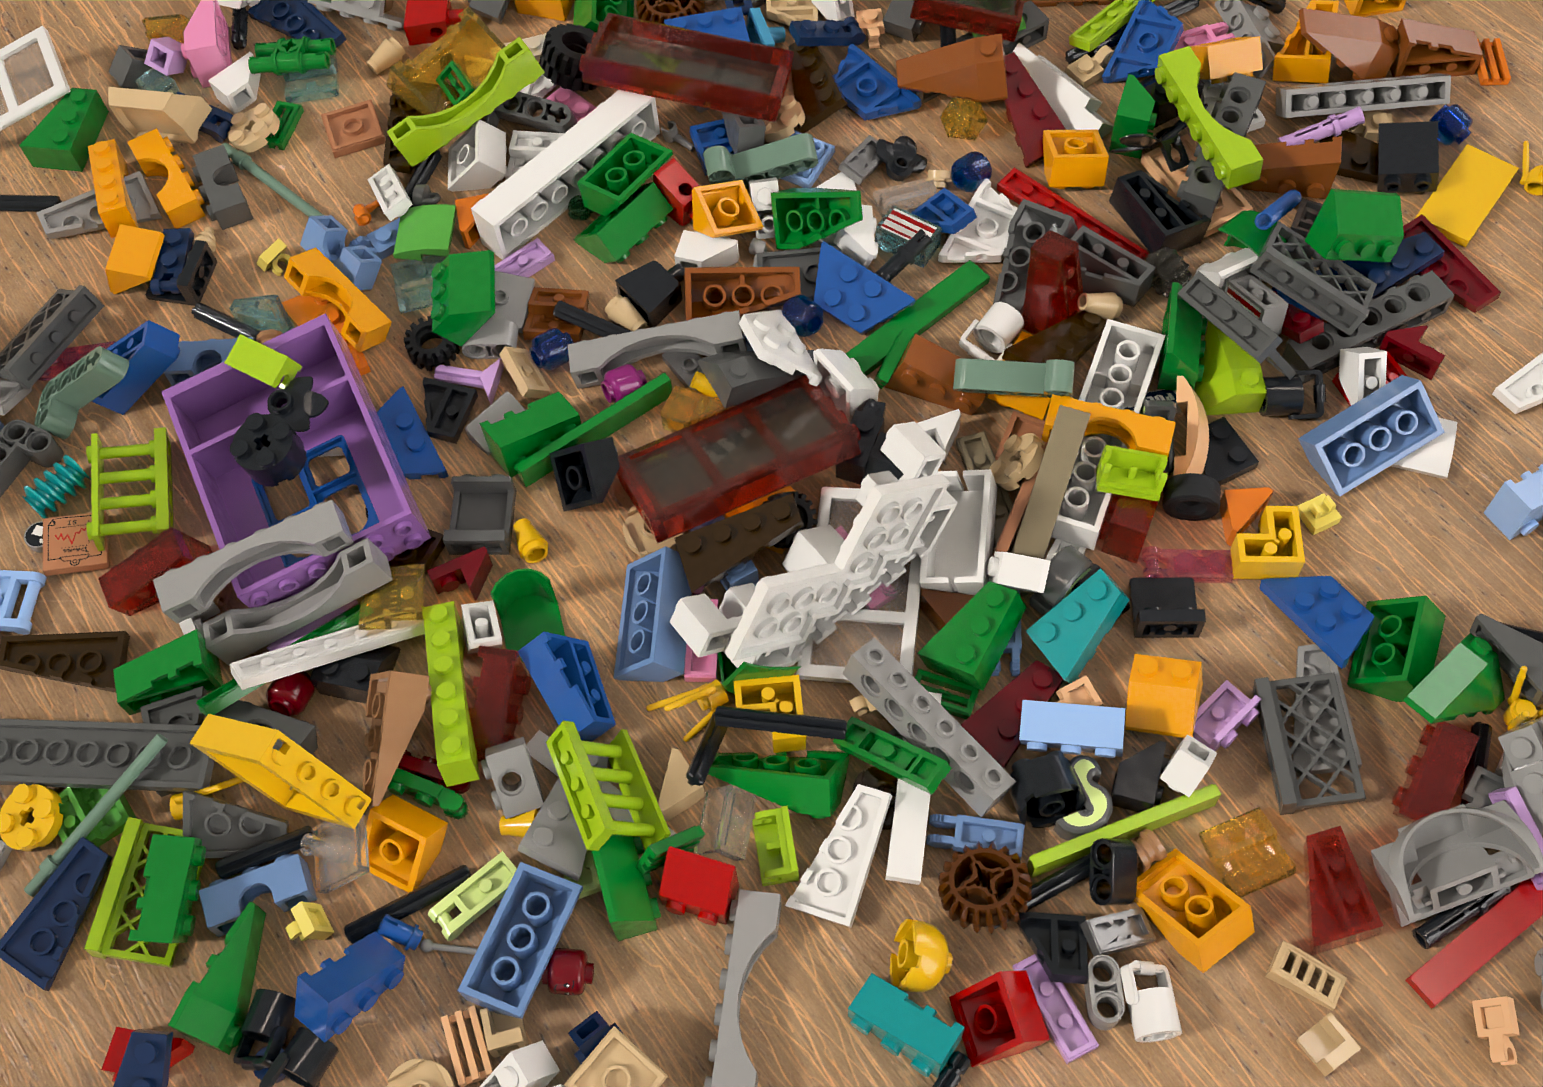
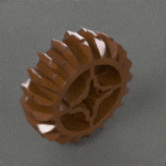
(660, 10)
(974, 903)

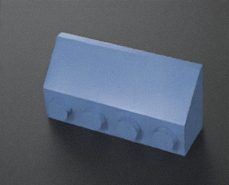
(1372, 434)
(647, 641)
(519, 941)

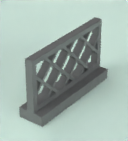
(1315, 292)
(1235, 322)
(48, 335)
(1279, 752)

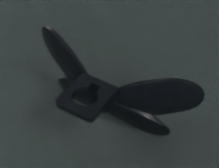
(1161, 139)

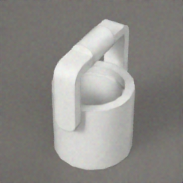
(993, 331)
(1151, 1009)

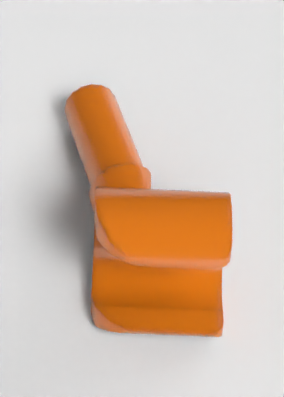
(362, 212)

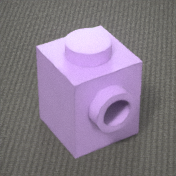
(165, 56)

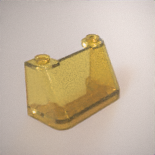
(466, 43)

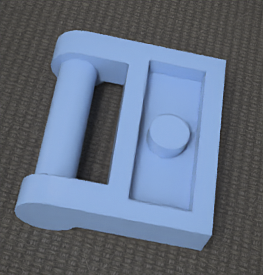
(9, 589)

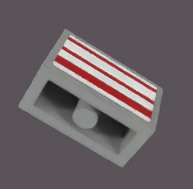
(1258, 300)

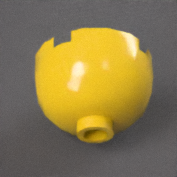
(921, 957)

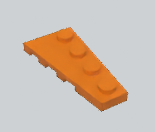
(306, 308)

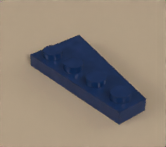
(295, 19)
(1411, 258)
(50, 922)
(146, 1060)

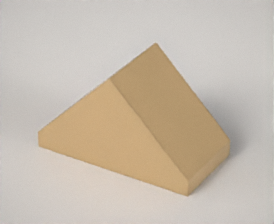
(676, 792)

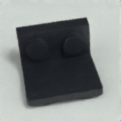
(194, 277)
(1165, 608)

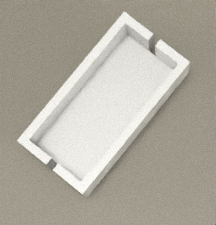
(966, 542)

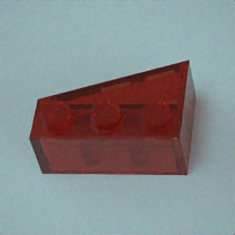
(1052, 282)
(1127, 527)
(130, 584)
(498, 698)
(1434, 771)
(1336, 894)

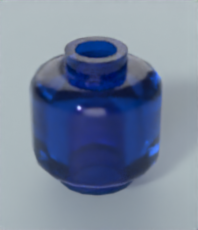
(1452, 124)
(970, 171)
(803, 315)
(550, 349)

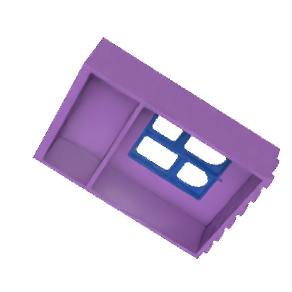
(219, 400)

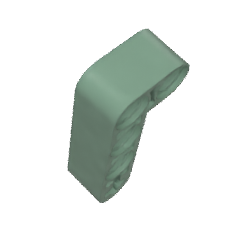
(762, 162)
(1014, 377)
(76, 388)

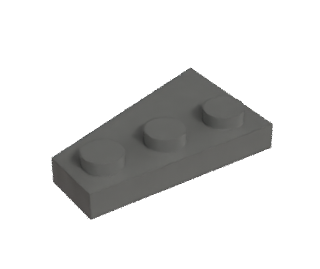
(175, 710)
(227, 826)

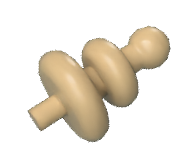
(208, 236)

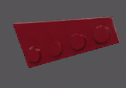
(1028, 111)
(1454, 269)
(999, 720)

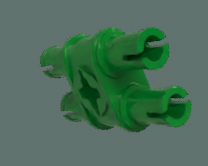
(292, 55)

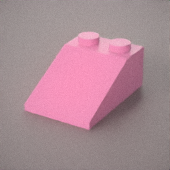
(207, 42)

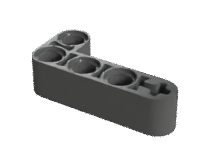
(525, 110)
(25, 443)

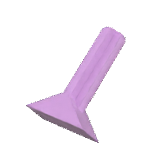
(486, 379)

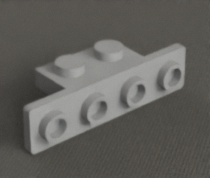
(370, 10)
(1250, 20)

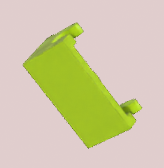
(262, 362)
(1131, 473)
(775, 846)

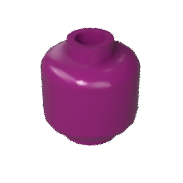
(622, 382)

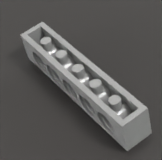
(1367, 94)
(928, 725)

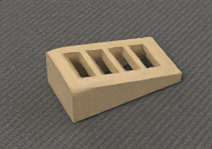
(1300, 958)

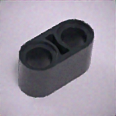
(1113, 871)

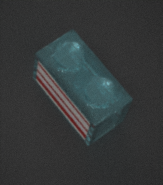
(900, 226)

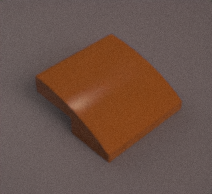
(541, 311)

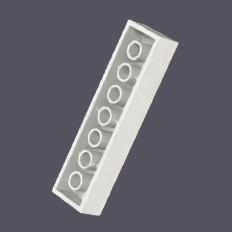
(548, 182)
(1117, 380)

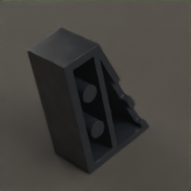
(1155, 214)

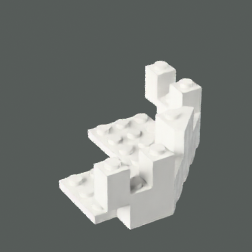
(825, 572)

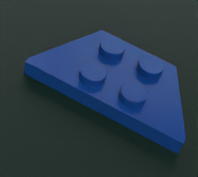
(1146, 37)
(870, 88)
(854, 292)
(409, 438)
(1322, 612)

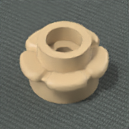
(939, 177)

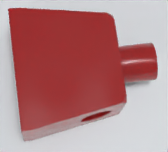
(428, 20)
(677, 188)

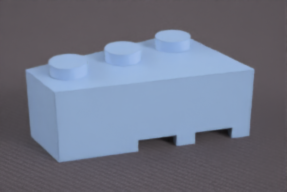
(1518, 506)
(1072, 728)

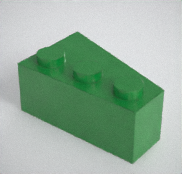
(67, 131)
(529, 430)
(976, 636)
(167, 672)
(169, 890)

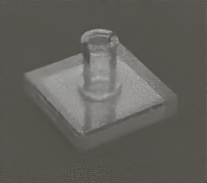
(338, 854)

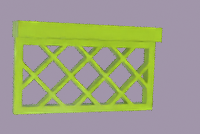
(118, 893)

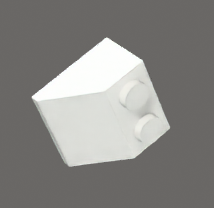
(477, 158)
(1229, 267)
(844, 381)

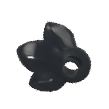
(900, 157)
(300, 405)

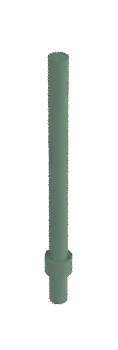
(245, 162)
(53, 861)

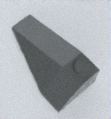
(1025, 228)
(742, 376)

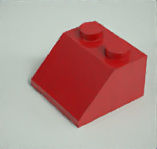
(698, 886)
(999, 1017)

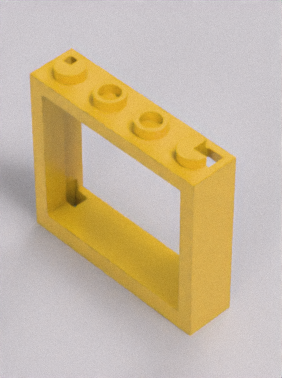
(250, 755)

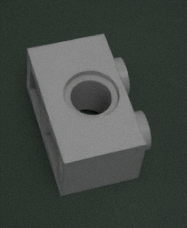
(516, 798)

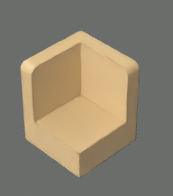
(502, 1033)
(1328, 1044)

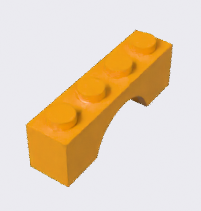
(110, 189)
(176, 197)
(318, 277)
(1132, 429)

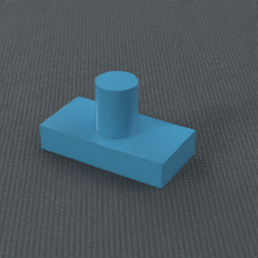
(760, 32)

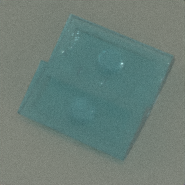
(312, 85)
(414, 282)

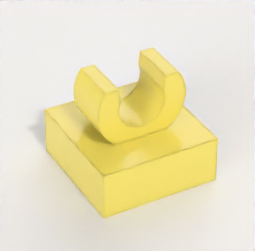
(272, 256)
(1319, 513)
(309, 922)

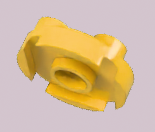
(13, 817)

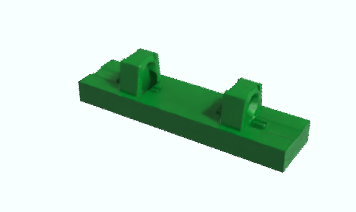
(893, 755)

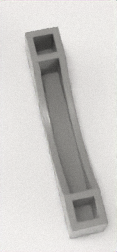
(704, 336)
(194, 586)
(245, 631)
(754, 929)

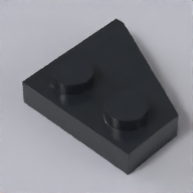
(447, 408)
(1227, 453)
(1057, 944)

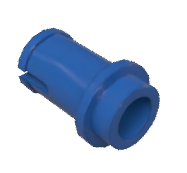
(400, 932)

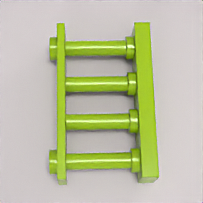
(160, 498)
(588, 801)

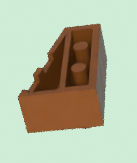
(1435, 49)
(1300, 167)
(928, 374)

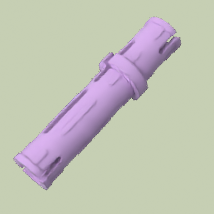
(1331, 126)

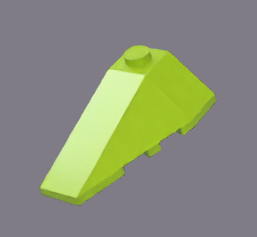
(1230, 377)

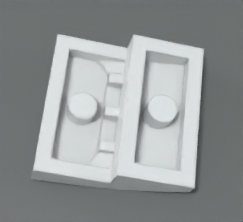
(526, 146)
(1433, 457)

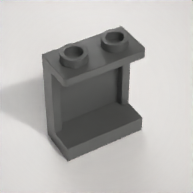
(481, 514)

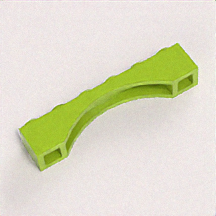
(423, 135)
(1231, 155)
(450, 713)

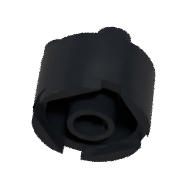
(268, 449)
(1045, 789)

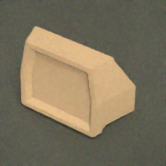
(170, 113)

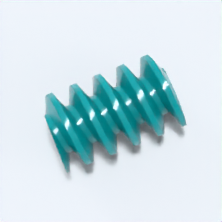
(55, 486)

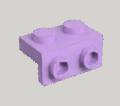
(1223, 715)

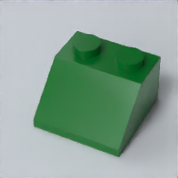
(1133, 115)

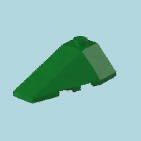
(812, 214)
(1460, 684)
(805, 784)
(219, 1004)

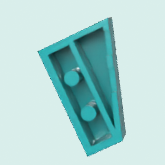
(1078, 624)
(904, 1026)

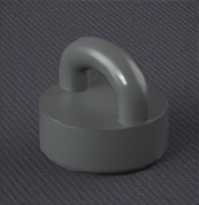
(423, 196)

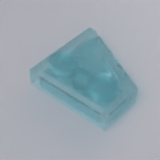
(262, 313)

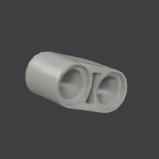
(491, 340)
(1104, 992)

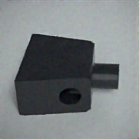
(652, 290)

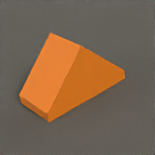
(466, 220)
(1241, 508)

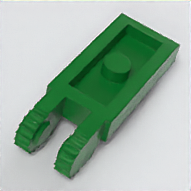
(428, 793)

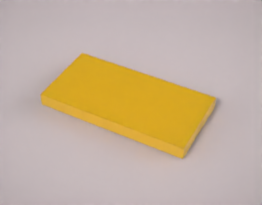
(1467, 194)

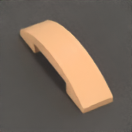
(1197, 430)

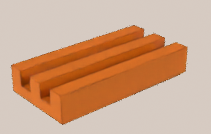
(1495, 63)

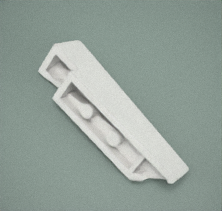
(1066, 97)

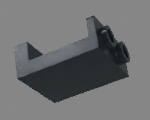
(1408, 157)

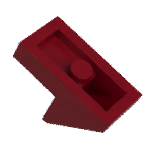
(1408, 351)
(468, 568)

